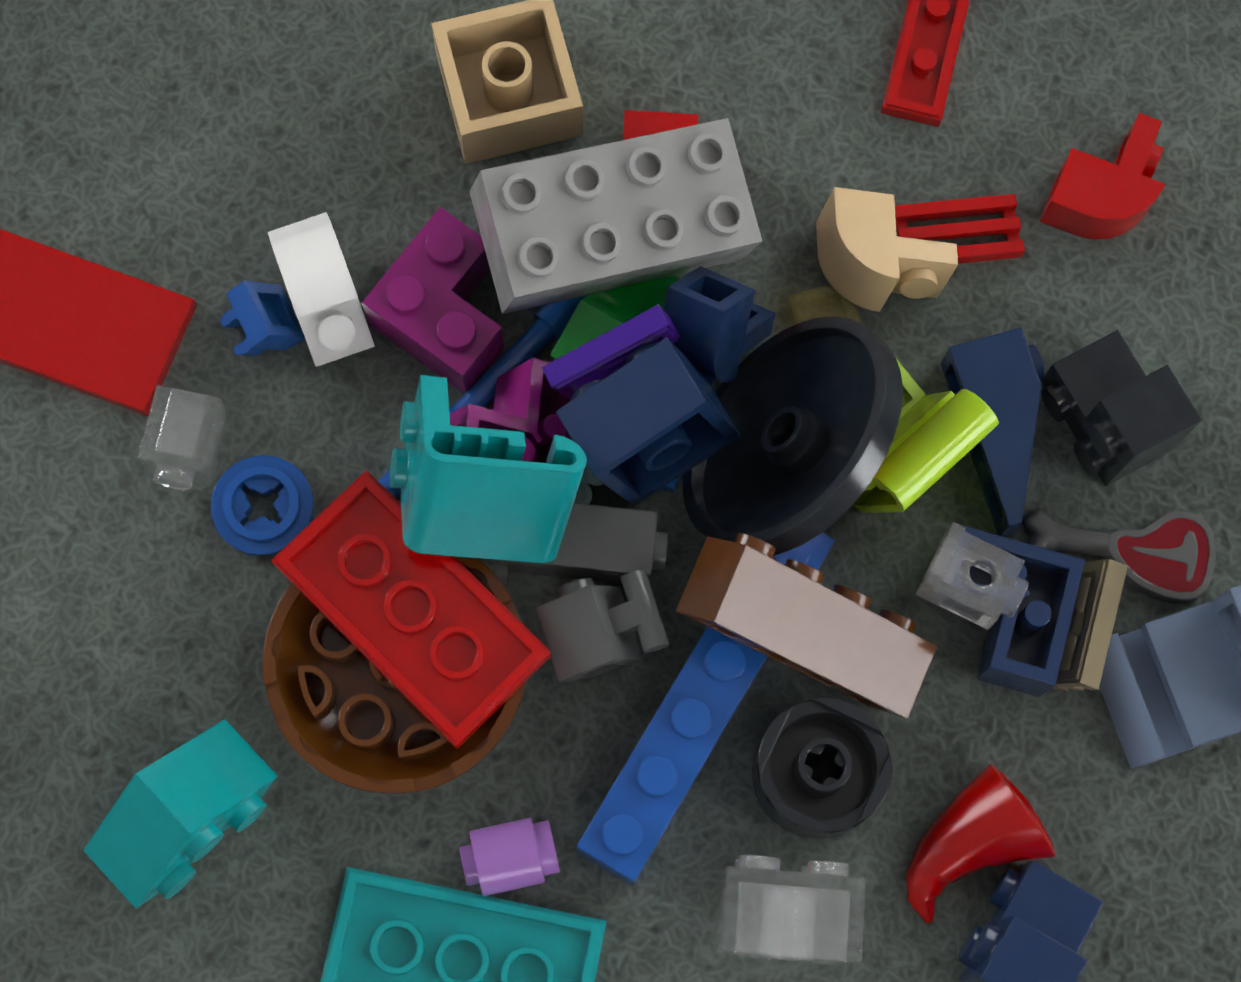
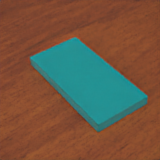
(440, 934)

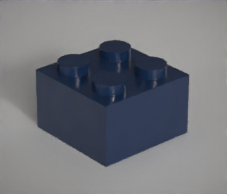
(647, 421)

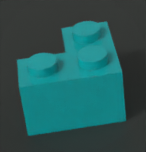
(179, 813)

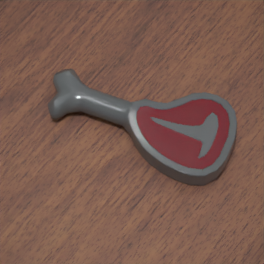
(1164, 560)

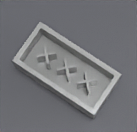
(614, 215)

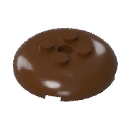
(352, 718)

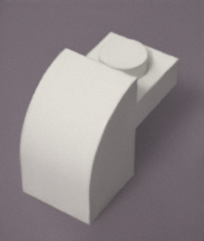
(321, 289)

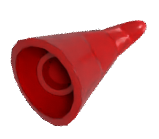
(979, 829)

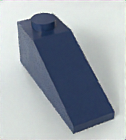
(1008, 379)

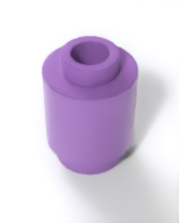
(509, 856)

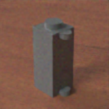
(600, 546)

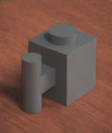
(595, 629)

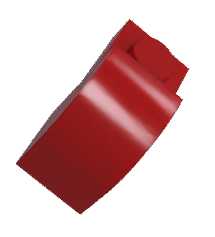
(1107, 198)

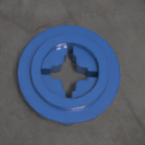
(262, 476)

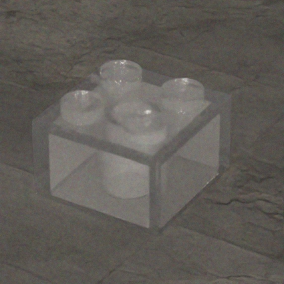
(789, 913)

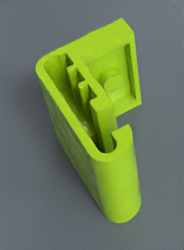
(928, 442)

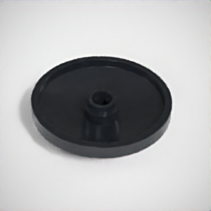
(813, 431)

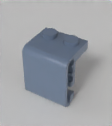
(1176, 680)

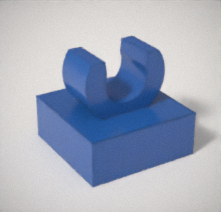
(264, 316)

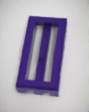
(609, 351)

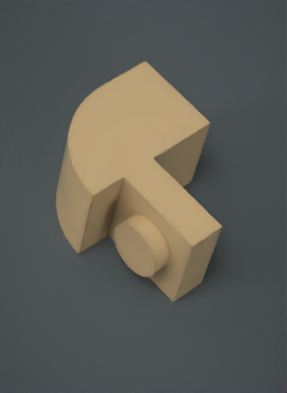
(869, 260)

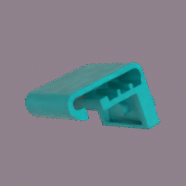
(473, 492)

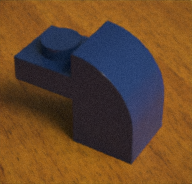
(716, 321)

